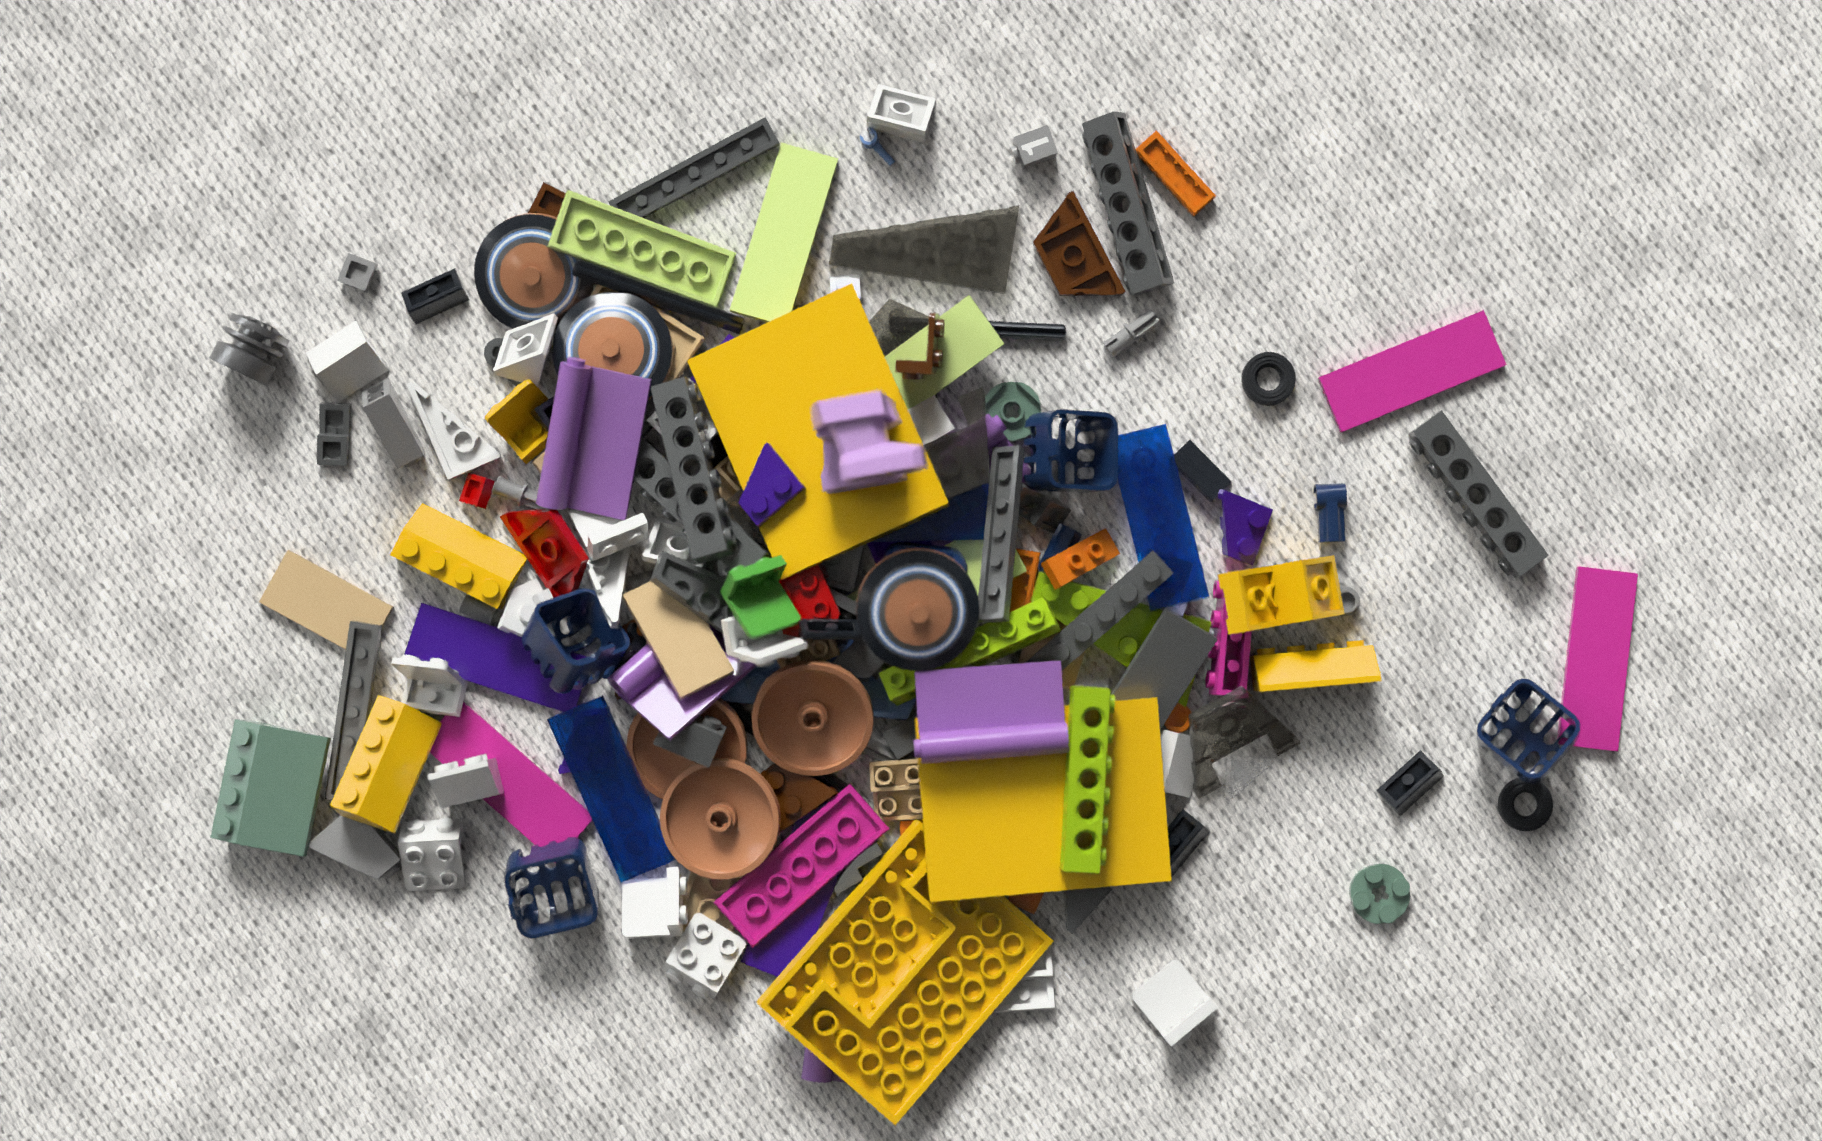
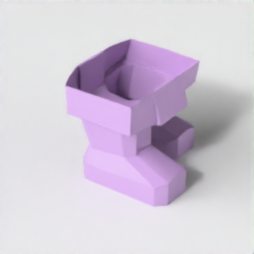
(859, 444)

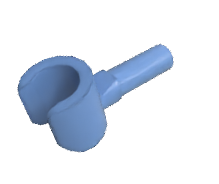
(878, 148)

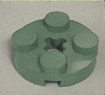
(1011, 394)
(1386, 909)

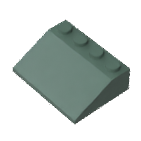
(270, 787)

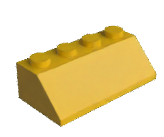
(459, 556)
(1314, 668)
(385, 764)

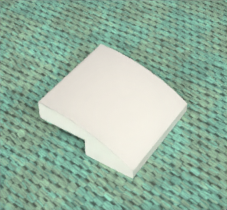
(1035, 994)

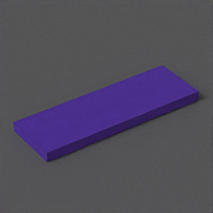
(485, 656)
(793, 934)

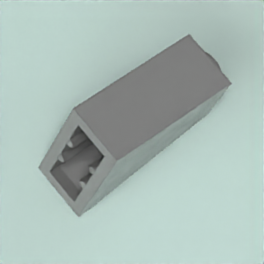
(392, 424)
(358, 847)

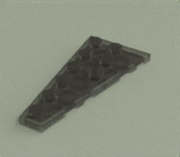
(949, 250)

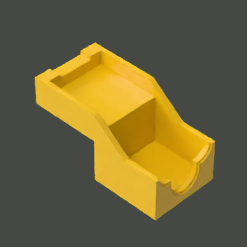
(1281, 594)

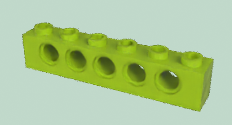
(987, 645)
(1092, 857)

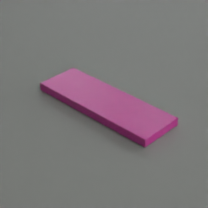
(1412, 371)
(1598, 655)
(530, 796)
(801, 865)

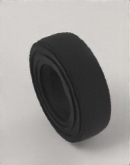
(1281, 365)
(1537, 818)

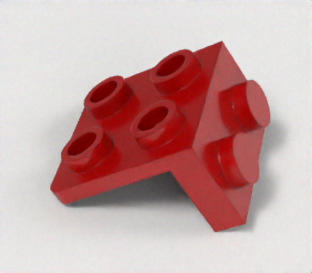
(810, 596)

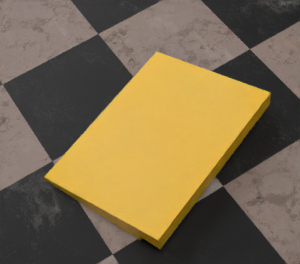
(763, 393)
(1000, 820)
(901, 979)

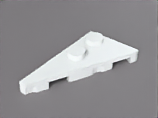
(454, 442)
(609, 580)

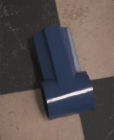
(1330, 511)
(1061, 540)

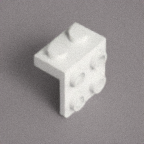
(606, 534)
(760, 650)
(431, 685)
(432, 854)
(654, 906)
(704, 956)
(1174, 1003)

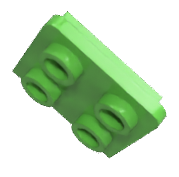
(759, 598)

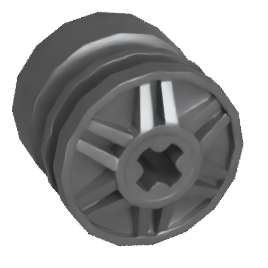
(249, 348)

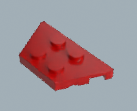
(549, 548)

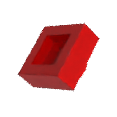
(477, 490)

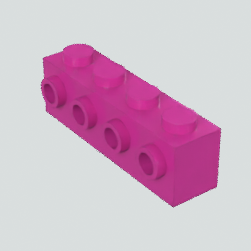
(1229, 653)

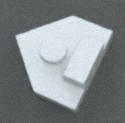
(520, 606)

